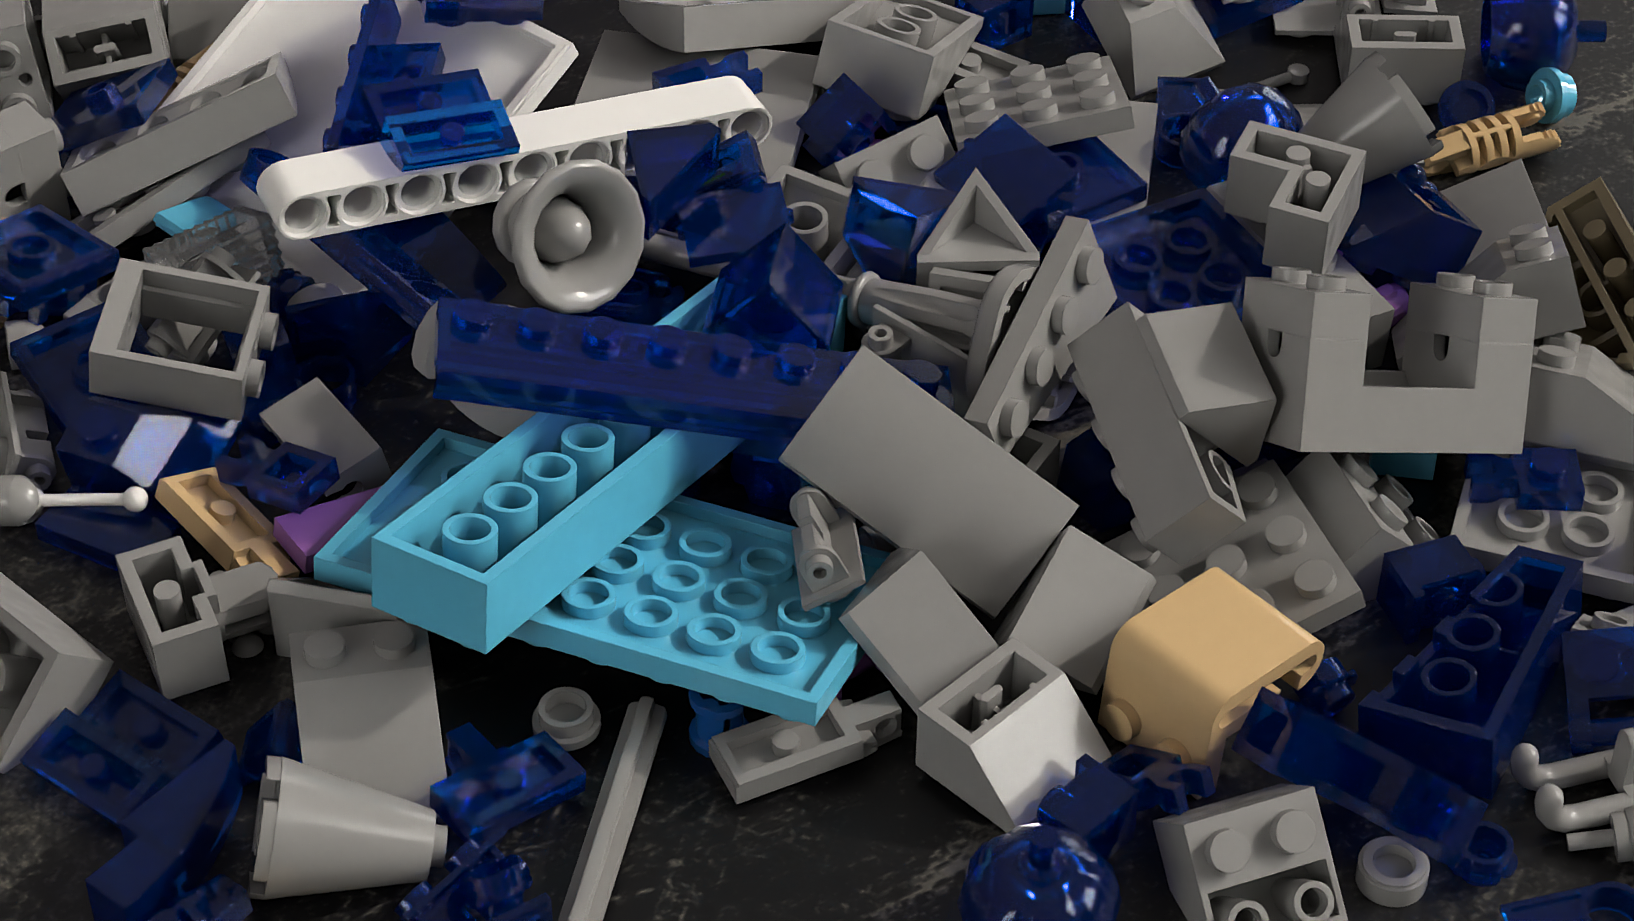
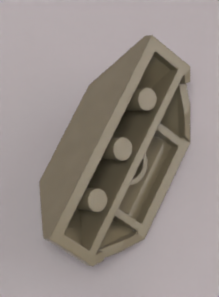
(1603, 267)

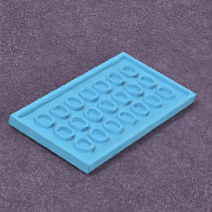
(683, 600)

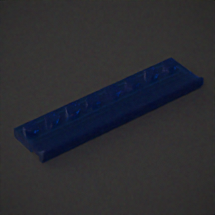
(640, 371)

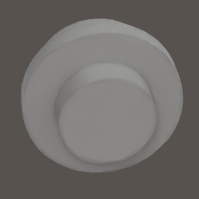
(567, 717)

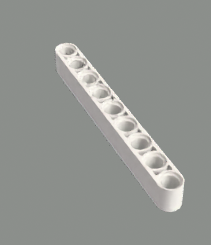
(365, 189)

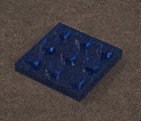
(1179, 255)

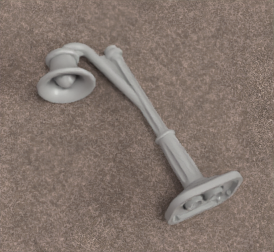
(583, 235)

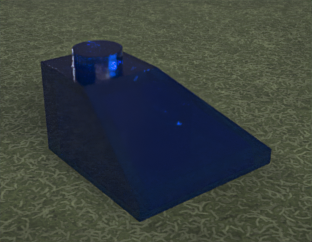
(137, 443)

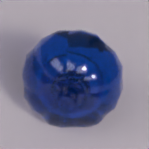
(1532, 35)
(1221, 121)
(1039, 876)

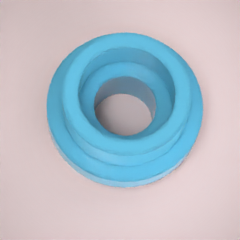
(1555, 92)

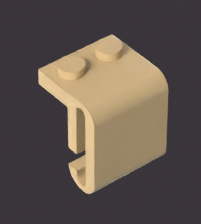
(1195, 664)

